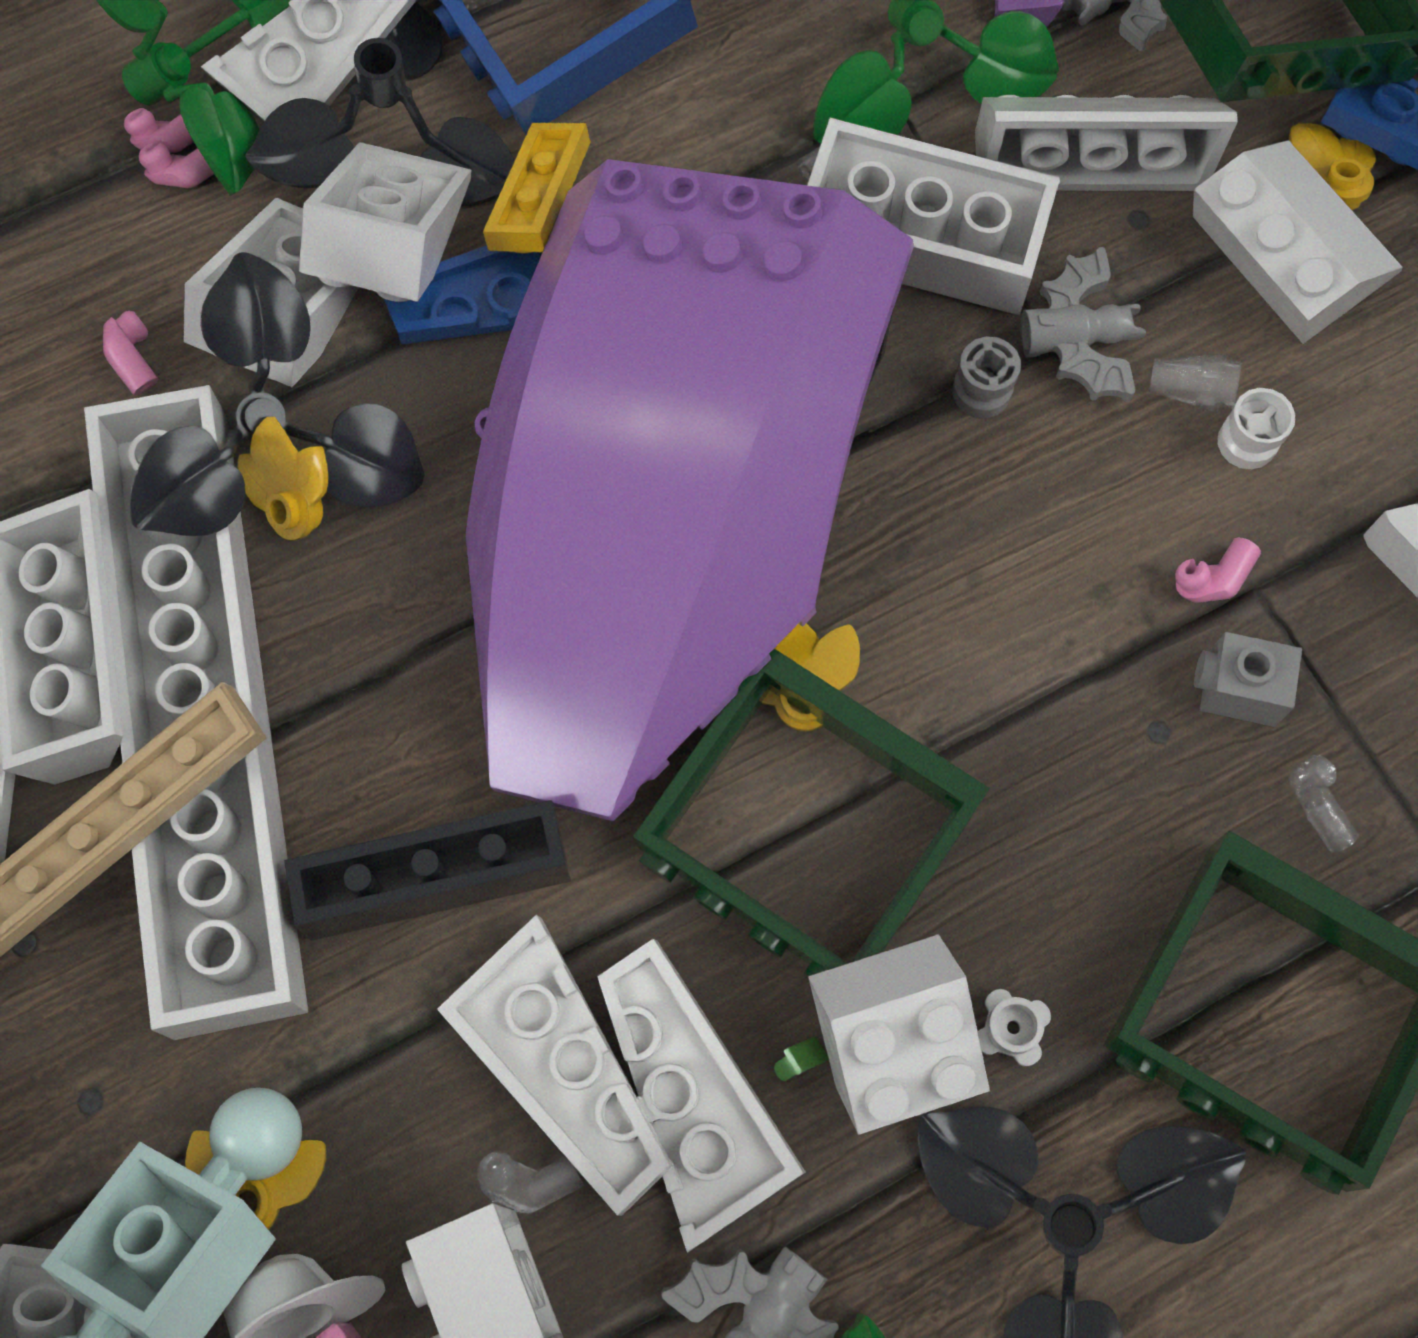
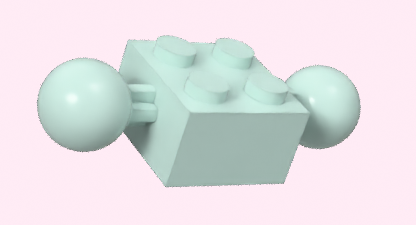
(174, 1246)

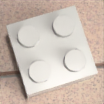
(900, 1033)

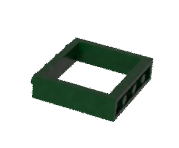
(1224, 55)
(855, 726)
(1336, 921)

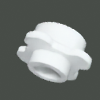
(1029, 1016)

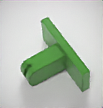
(800, 1059)

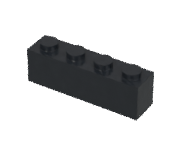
(427, 871)

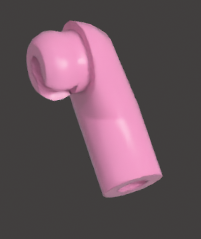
(145, 130)
(173, 169)
(122, 355)
(1217, 581)

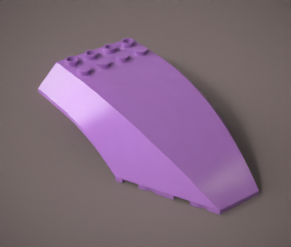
(664, 464)

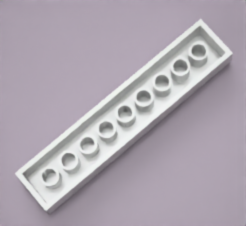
(181, 623)

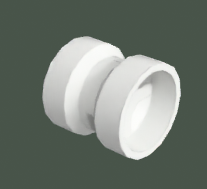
(1256, 428)

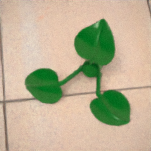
(1011, 59)
(216, 122)

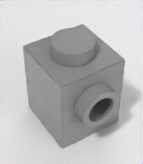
(1248, 679)

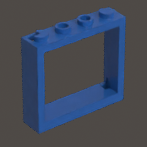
(576, 73)

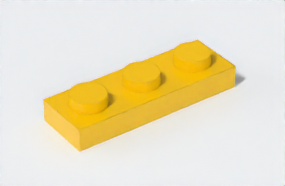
(536, 187)

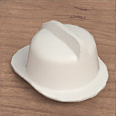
(297, 1299)

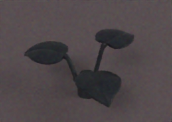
(306, 143)
(248, 319)
(1174, 1173)

